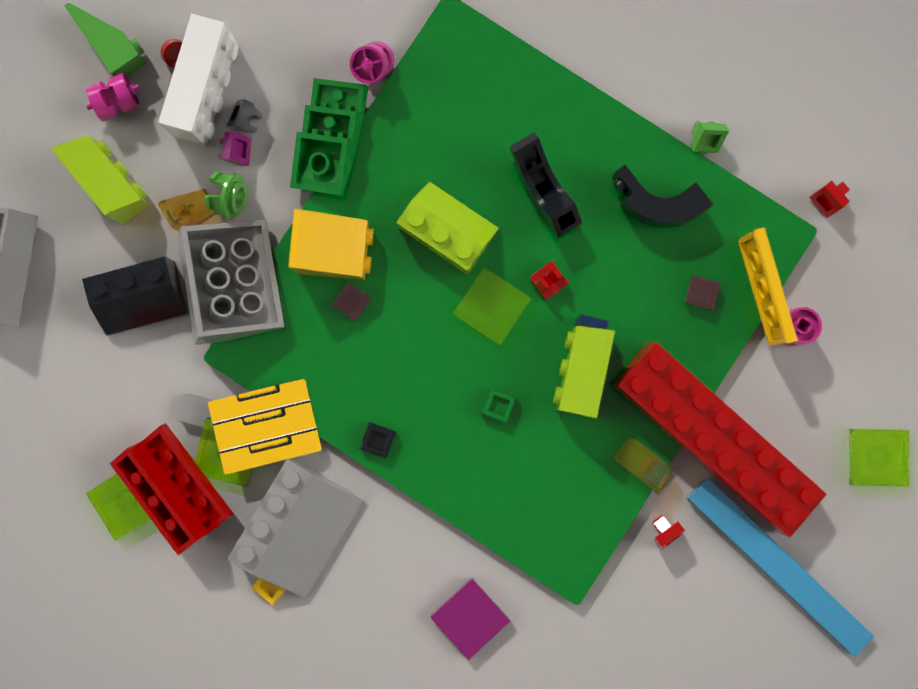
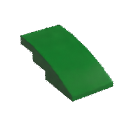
(329, 136)

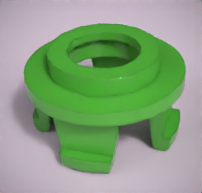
(225, 204)

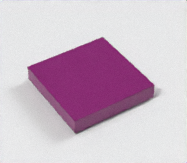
(470, 618)

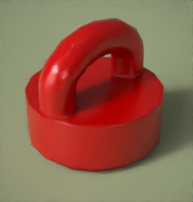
(170, 51)

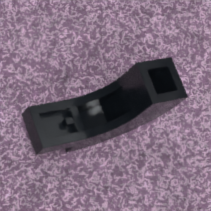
(543, 187)
(656, 210)

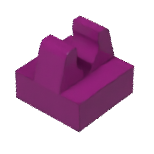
(235, 148)

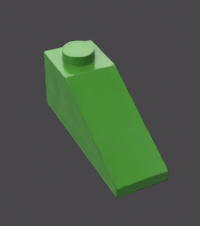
(110, 43)

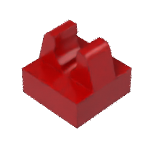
(831, 198)
(548, 280)
(667, 532)

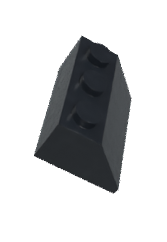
(135, 295)

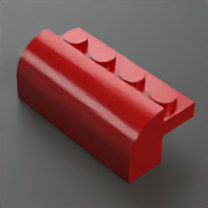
(171, 489)

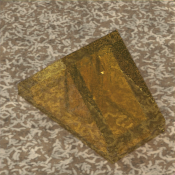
(186, 209)
(644, 465)

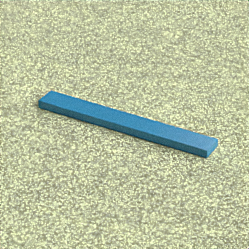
(780, 567)

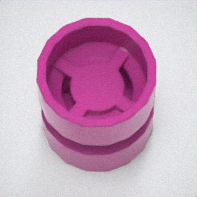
(806, 325)

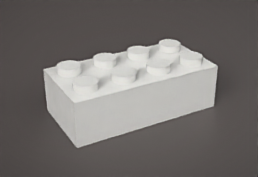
(199, 80)

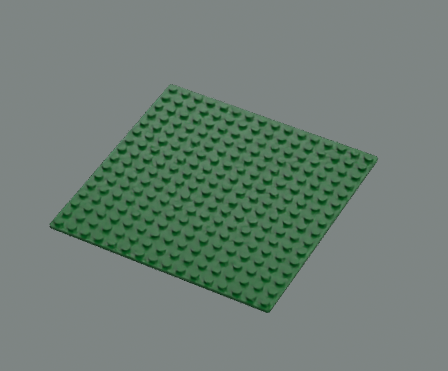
(548, 478)

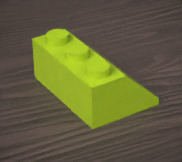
(102, 178)
(447, 227)
(584, 371)

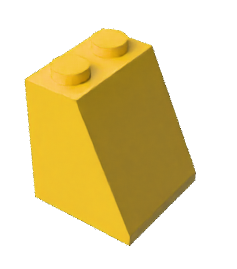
(330, 245)

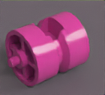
(372, 62)
(112, 97)

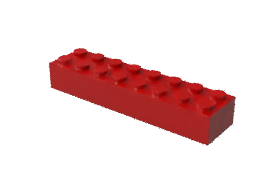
(718, 439)

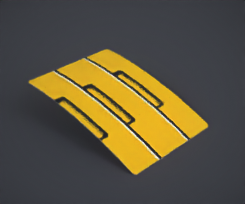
(264, 426)

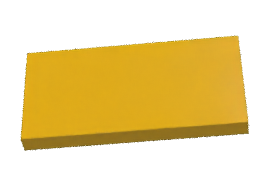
(767, 288)

